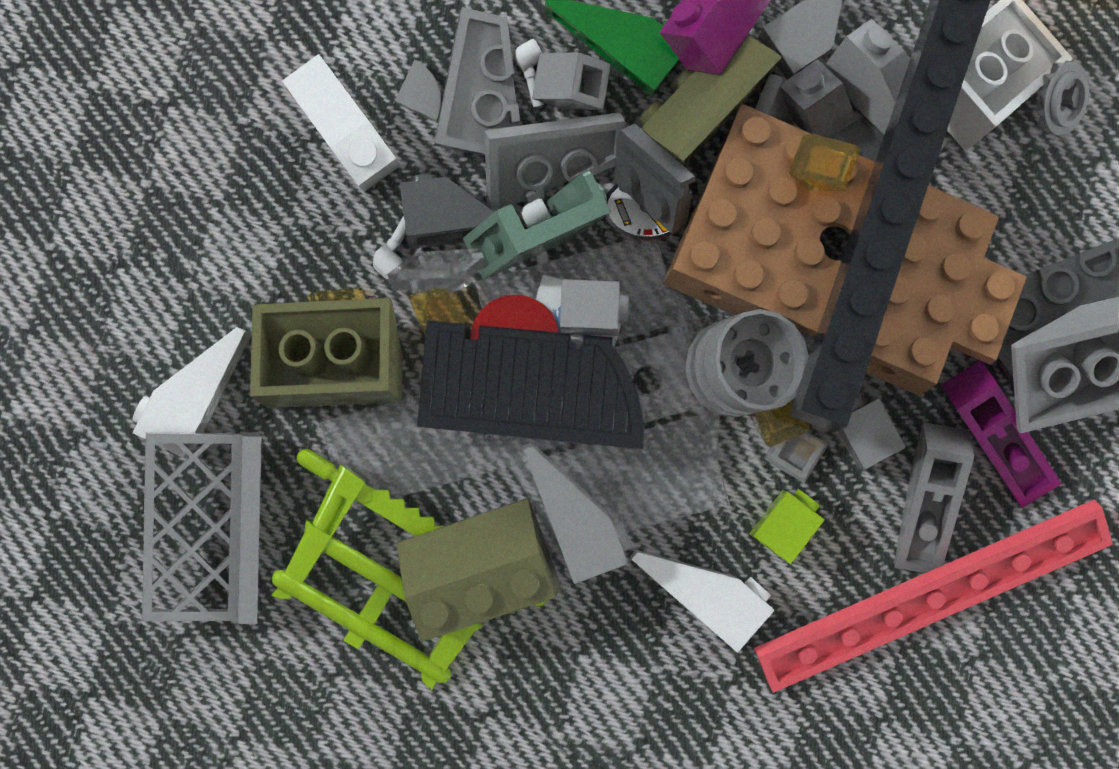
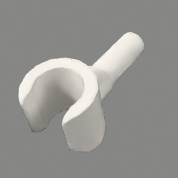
(526, 58)
(533, 214)
(385, 257)

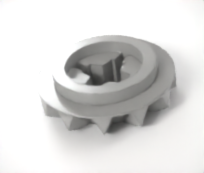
(1066, 87)

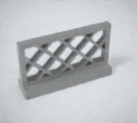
(243, 529)

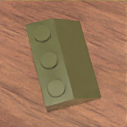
(707, 101)
(325, 353)
(476, 570)

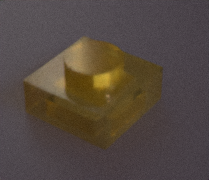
(438, 306)

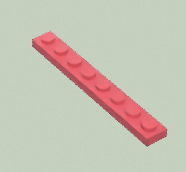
(934, 595)

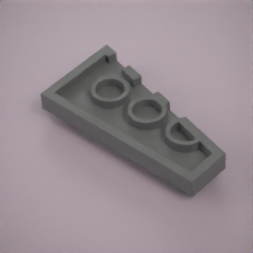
(1060, 289)

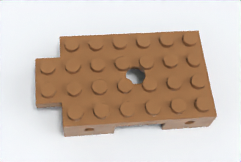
(760, 248)

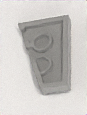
(478, 83)
(543, 155)

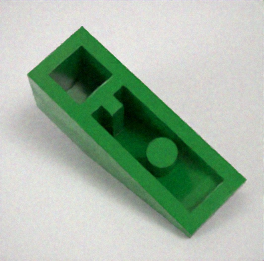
(620, 38)

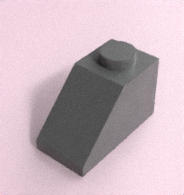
(439, 211)

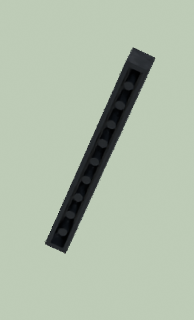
(888, 213)

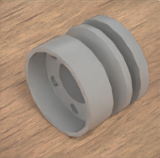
(766, 351)

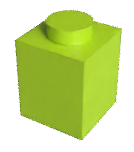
(788, 524)

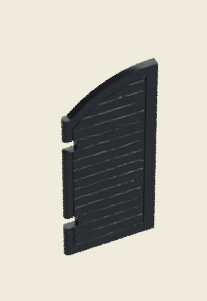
(528, 386)

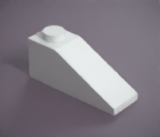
(341, 123)
(192, 394)
(718, 599)

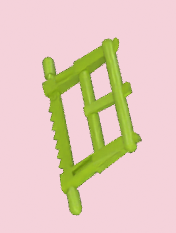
(319, 538)

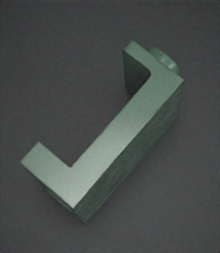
(507, 243)

